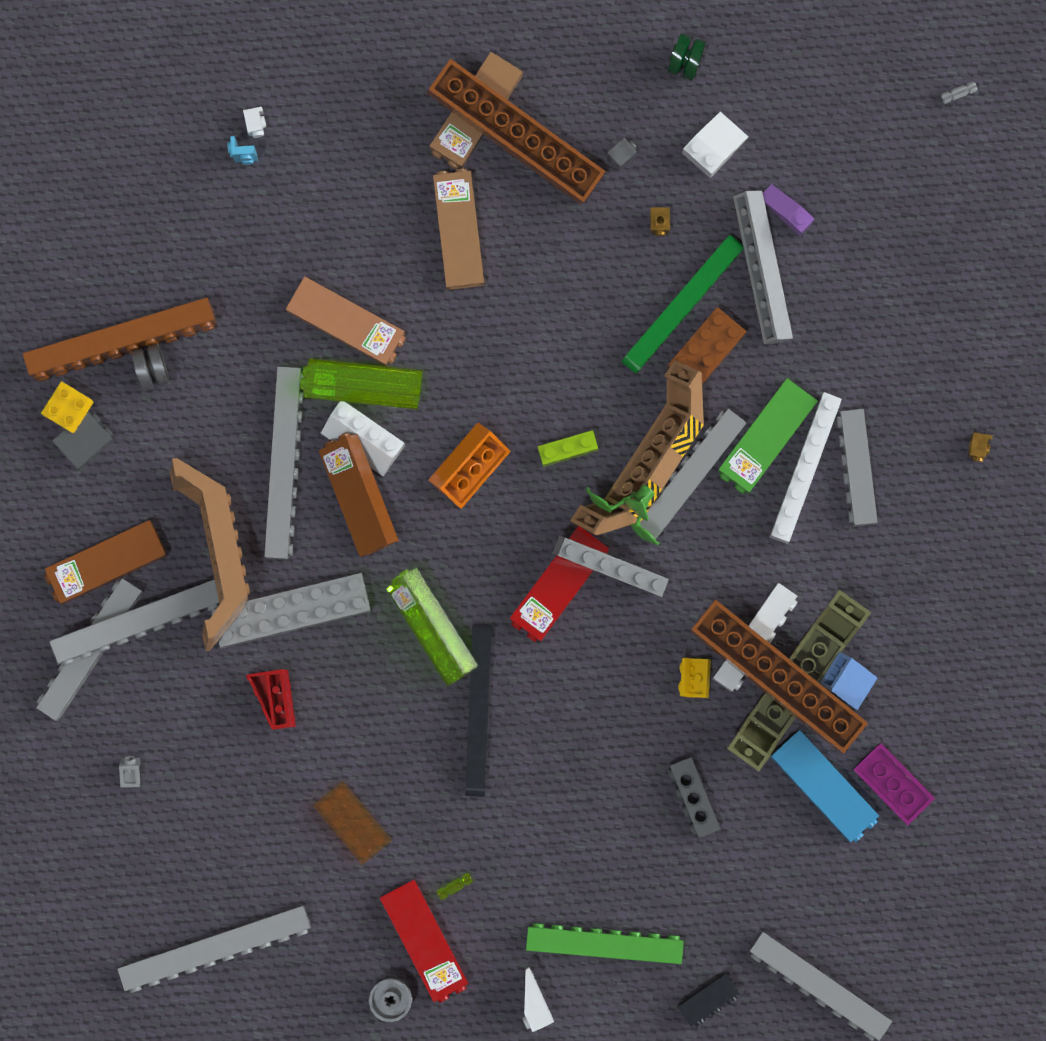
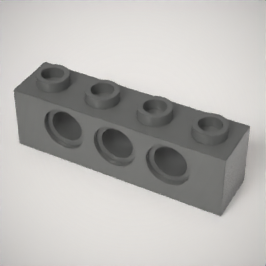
(688, 768)

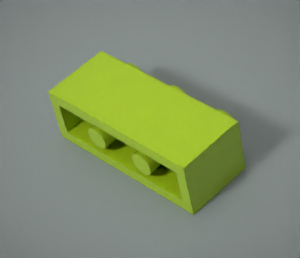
(567, 448)

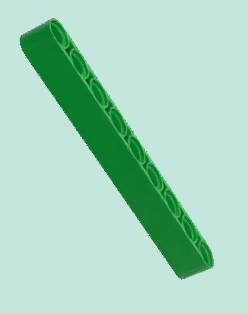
(682, 304)

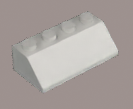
(378, 444)

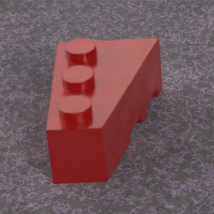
(275, 697)

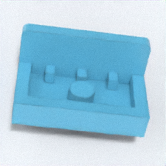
(242, 154)

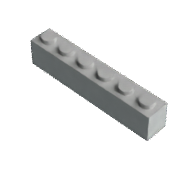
(858, 468)
(610, 566)

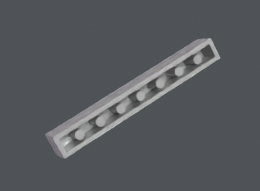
(763, 267)
(693, 471)
(72, 676)
(821, 986)

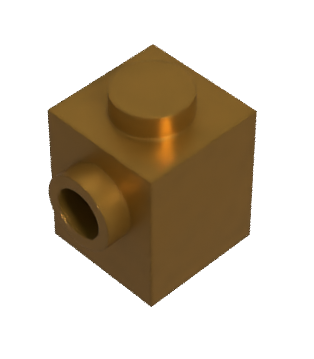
(659, 221)

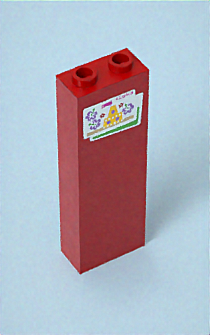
(554, 591)
(424, 941)

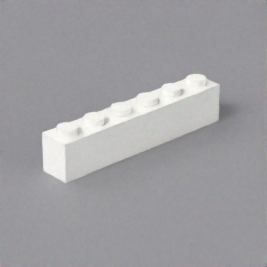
(764, 624)

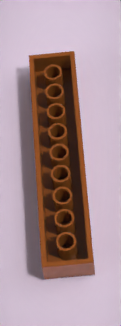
(515, 132)
(120, 339)
(779, 677)

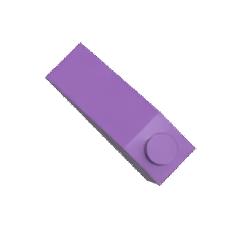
(787, 210)

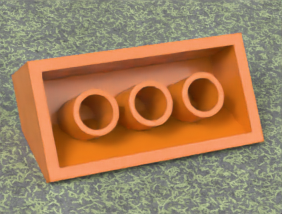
(469, 465)

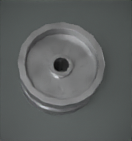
(147, 368)
(390, 1011)

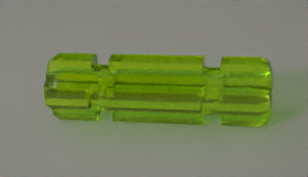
(454, 886)

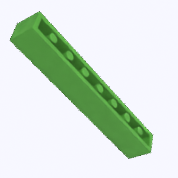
(604, 944)

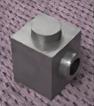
(622, 153)

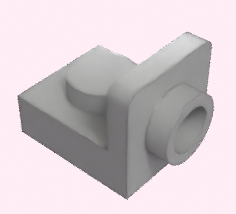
(129, 772)

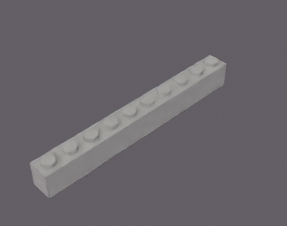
(283, 464)
(135, 623)
(214, 948)

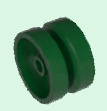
(687, 57)

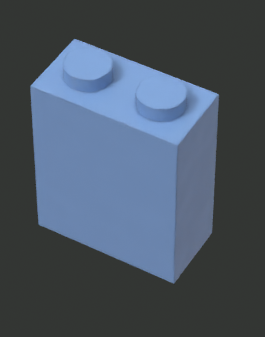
(848, 680)

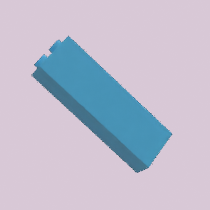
(825, 787)

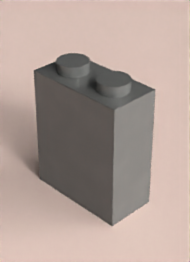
(86, 442)

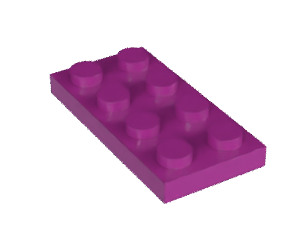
(893, 784)

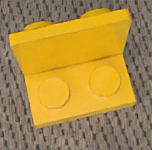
(67, 407)

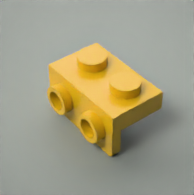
(694, 678)

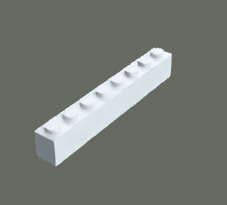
(805, 468)

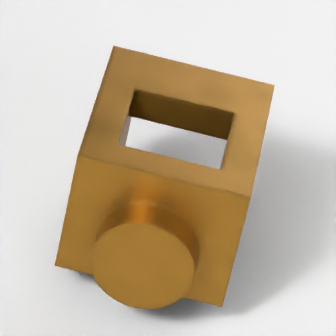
(978, 446)

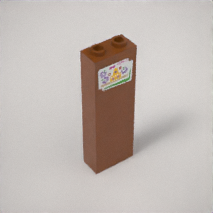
(358, 494)
(105, 562)

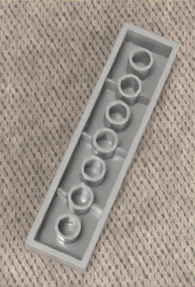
(298, 610)

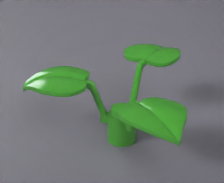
(637, 505)

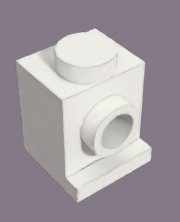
(255, 122)

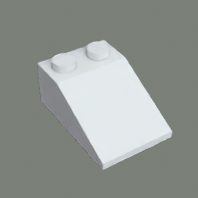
(714, 144)
(536, 1010)

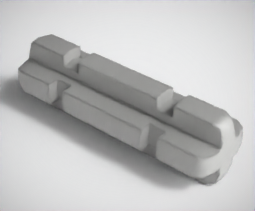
(958, 92)

